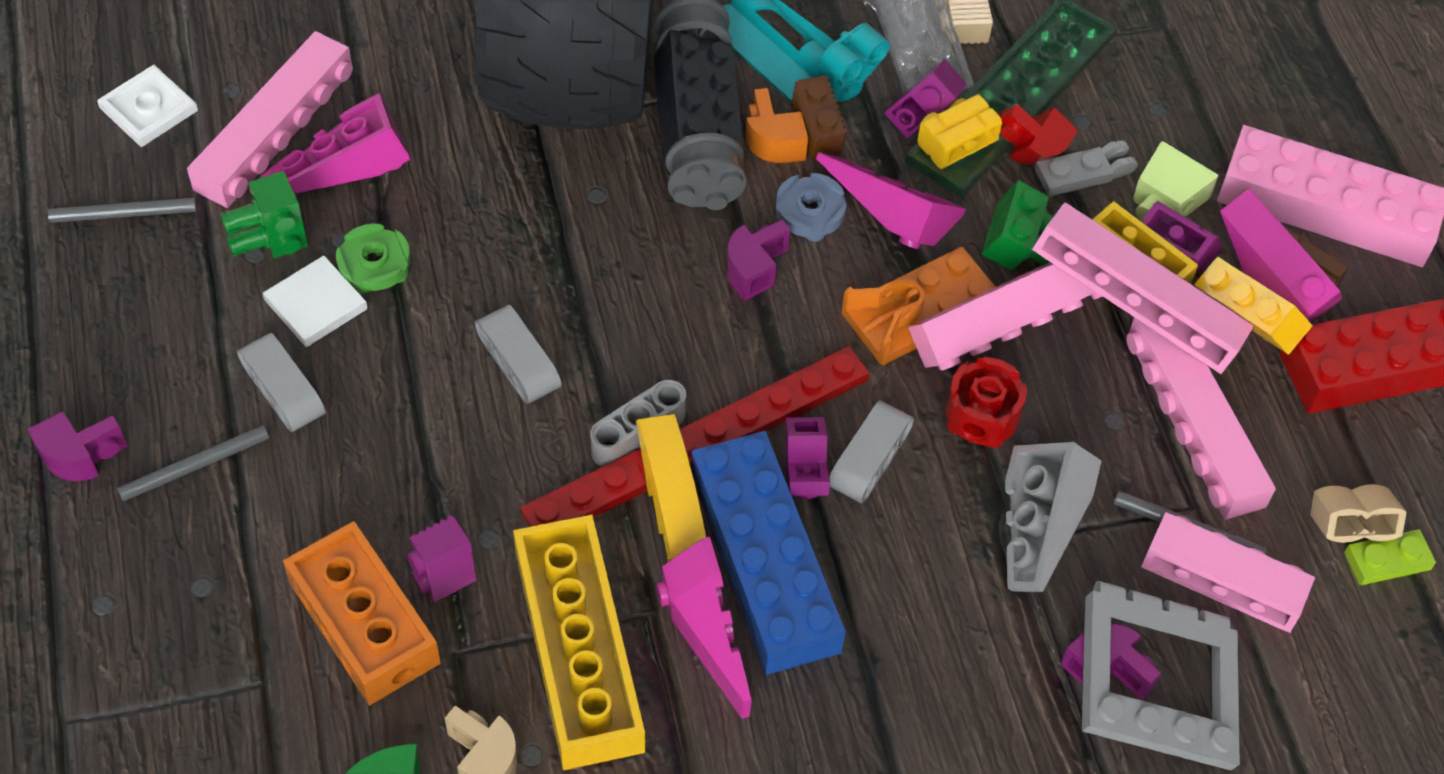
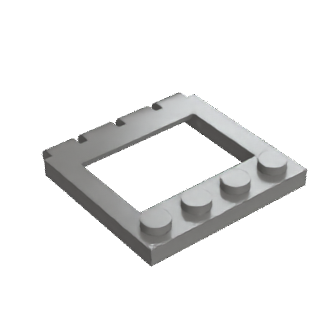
(1149, 724)

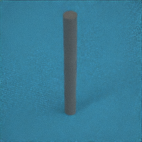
(121, 210)
(192, 463)
(1157, 512)

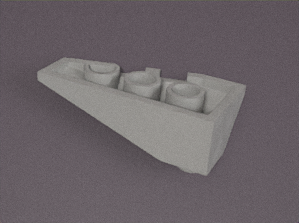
(1048, 498)

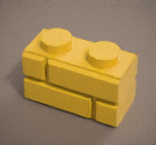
(959, 130)

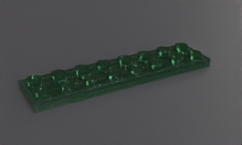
(1026, 75)

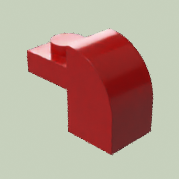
(1036, 137)

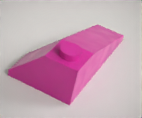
(356, 149)
(908, 213)
(1276, 258)
(694, 600)

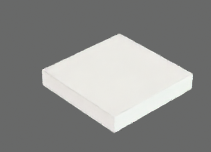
(147, 105)
(315, 301)

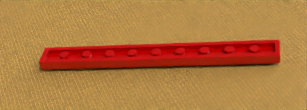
(750, 415)

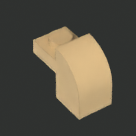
(490, 748)

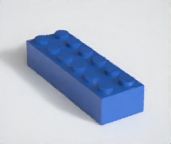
(767, 553)

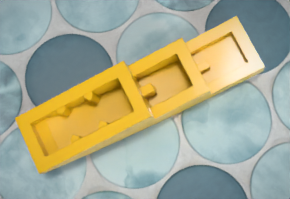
(670, 483)

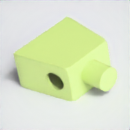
(1173, 182)

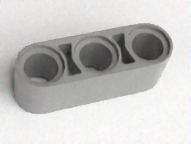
(518, 354)
(281, 382)
(619, 425)
(870, 451)

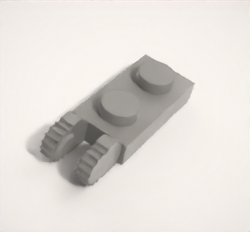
(1085, 168)

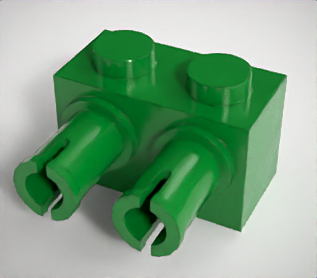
(275, 214)
(1016, 225)

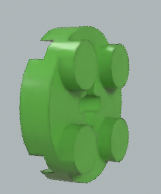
(375, 275)

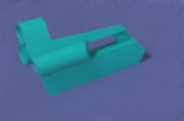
(844, 61)

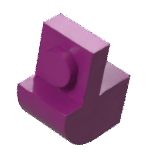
(751, 256)
(72, 453)
(806, 457)
(1128, 665)

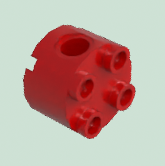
(985, 402)

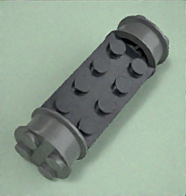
(698, 104)

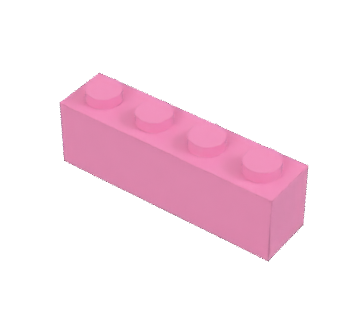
(1228, 572)

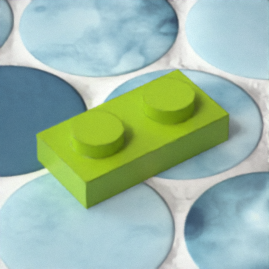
(1390, 559)

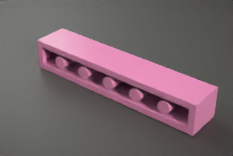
(270, 119)
(1143, 288)
(997, 314)
(1203, 423)

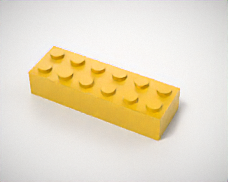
(579, 643)

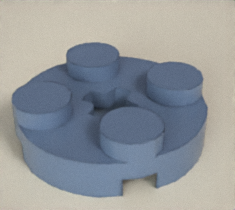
(811, 222)

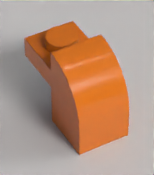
(777, 136)

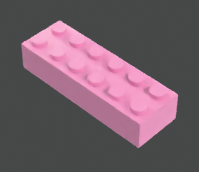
(1336, 195)

